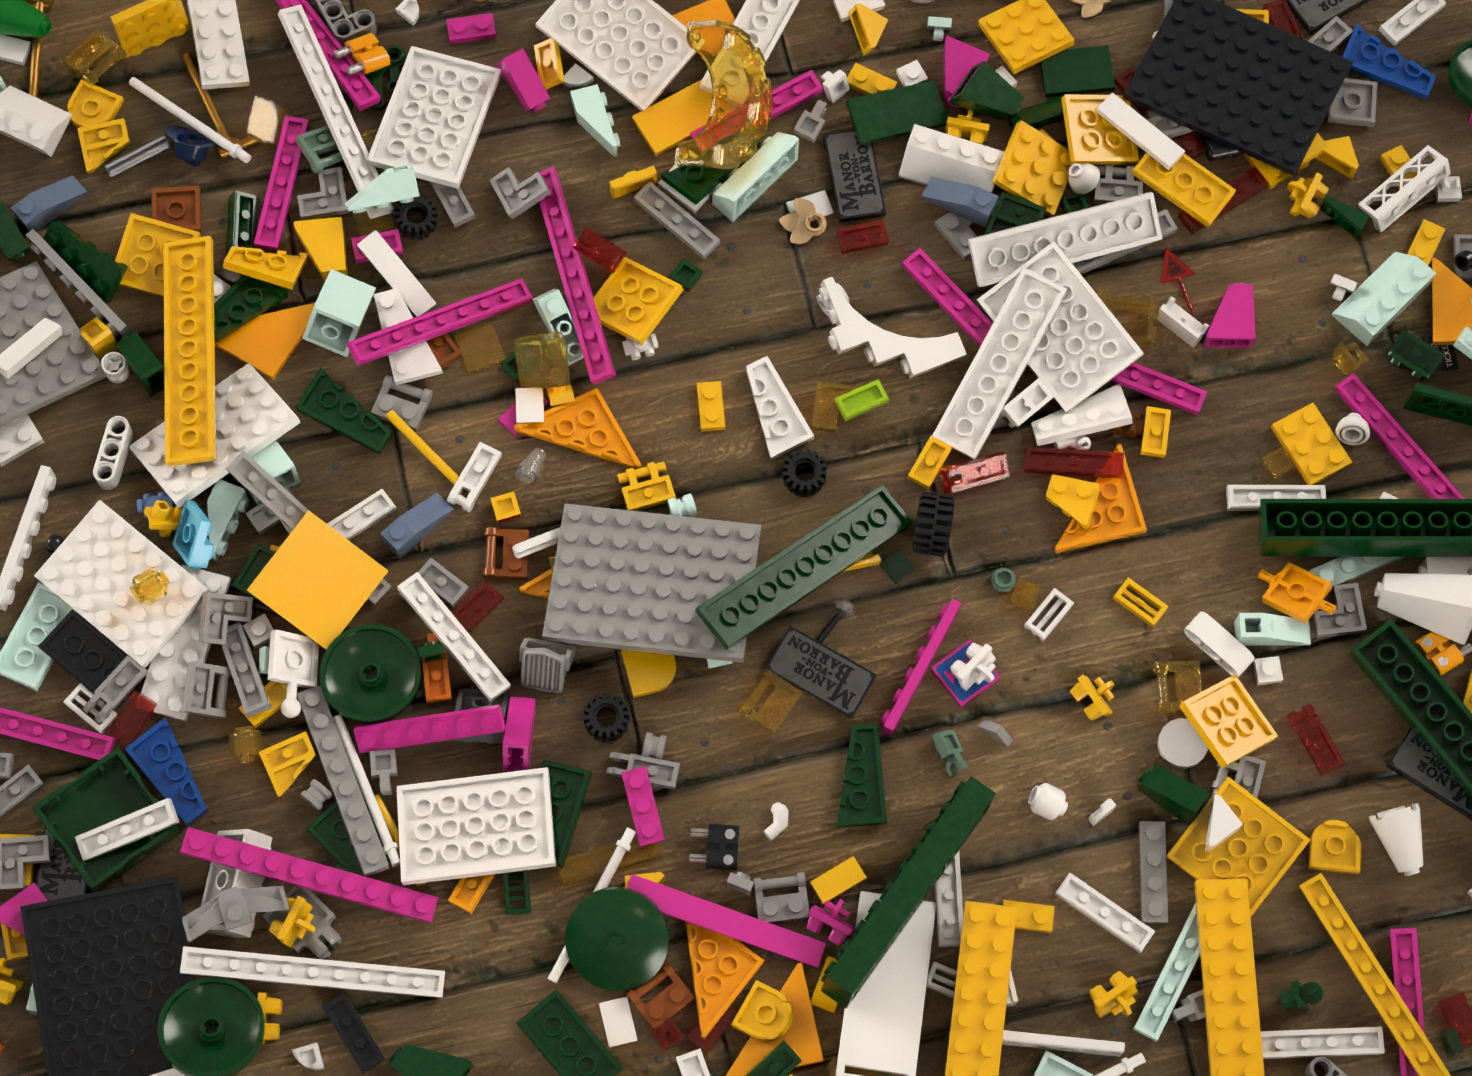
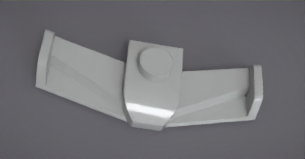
(234, 909)

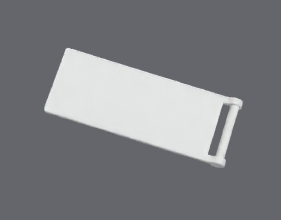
(886, 1015)

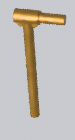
(36, 49)
(212, 111)

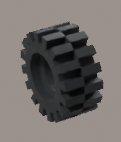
(416, 229)
(797, 460)
(602, 703)

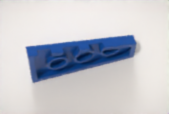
(1386, 65)
(167, 769)

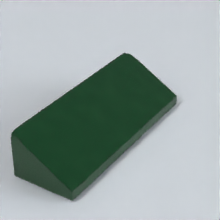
(1039, 114)
(241, 220)

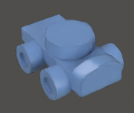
(149, 501)

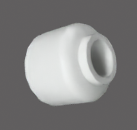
(1048, 801)

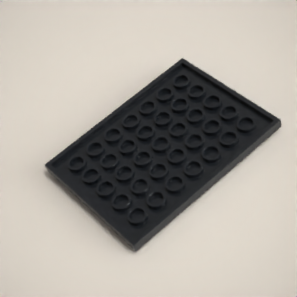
(1238, 81)
(103, 976)

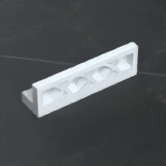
(1410, 189)

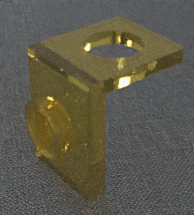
(1344, 359)

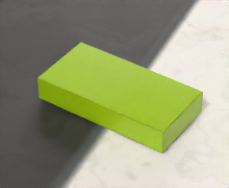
(861, 400)

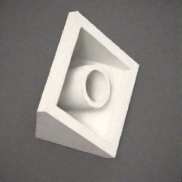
(1221, 823)

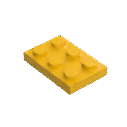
(1311, 444)

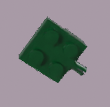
(1013, 212)

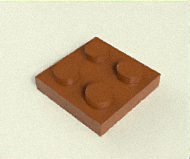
(178, 206)

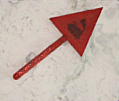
(1175, 270)

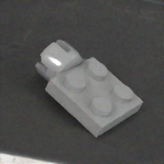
(321, 921)

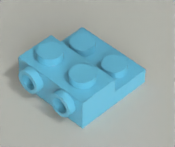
(192, 538)

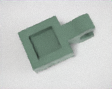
(950, 748)

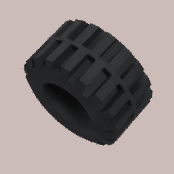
(933, 524)

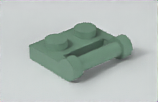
(317, 143)

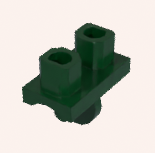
(1301, 995)

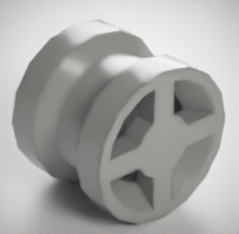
(654, 745)
(316, 794)

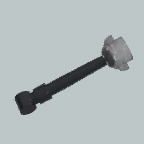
(843, 609)

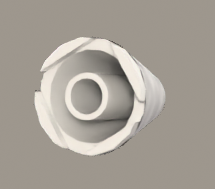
(1401, 836)

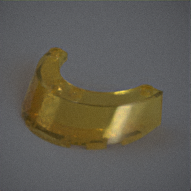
(739, 97)

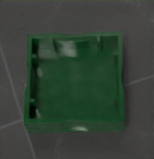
(95, 798)

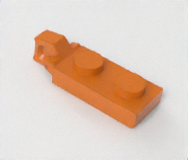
(437, 678)

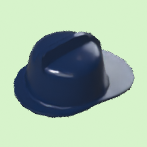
(189, 144)

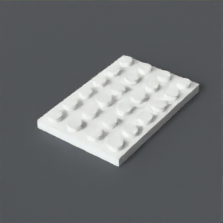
(623, 42)
(434, 116)
(1083, 340)
(246, 420)
(95, 577)
(475, 826)

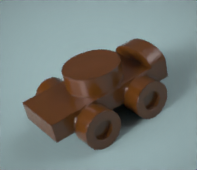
(1131, 429)

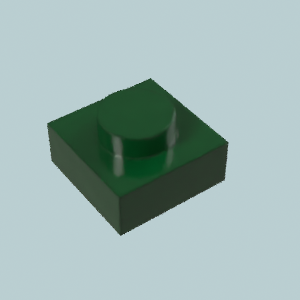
(686, 275)
(431, 652)

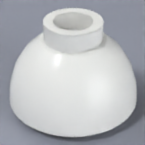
(1083, 177)
(1352, 430)

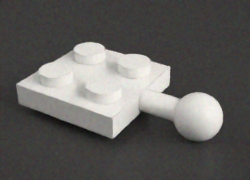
(294, 663)

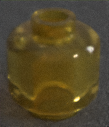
(149, 586)
(245, 743)

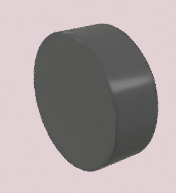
(229, 275)

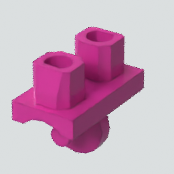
(840, 927)

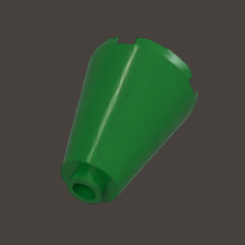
(23, 19)

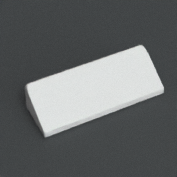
(28, 347)

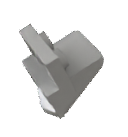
(545, 664)

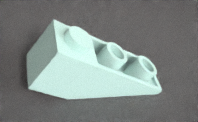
(592, 116)
(390, 186)
(558, 319)
(224, 509)
(1270, 629)

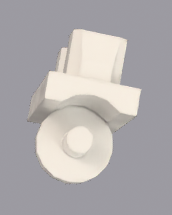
(977, 669)

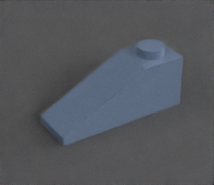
(962, 199)
(47, 203)
(415, 525)

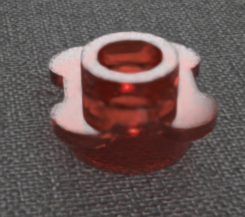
(667, 1041)

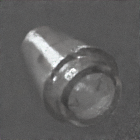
(531, 466)

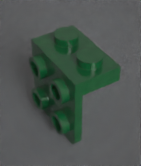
(1415, 354)

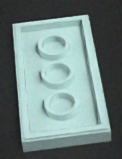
(20, 655)

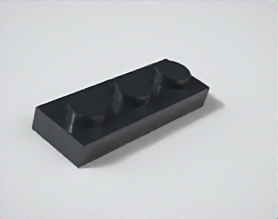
(353, 1032)

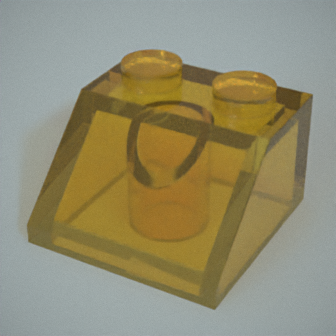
(542, 360)

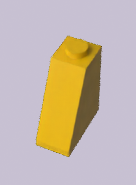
(324, 244)

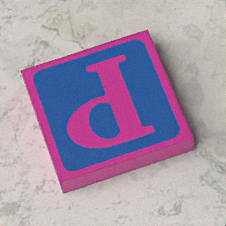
(950, 682)

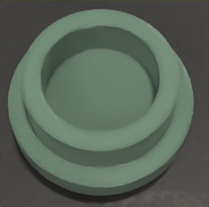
(1003, 580)

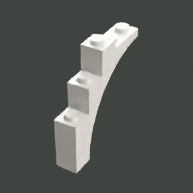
(853, 331)

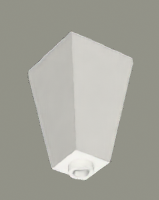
(1429, 600)

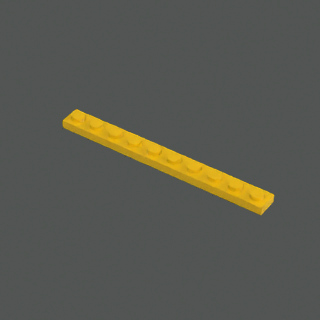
(1372, 978)

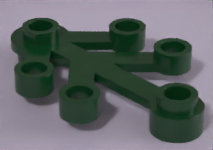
(376, 77)

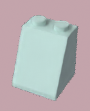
(338, 312)
(278, 465)

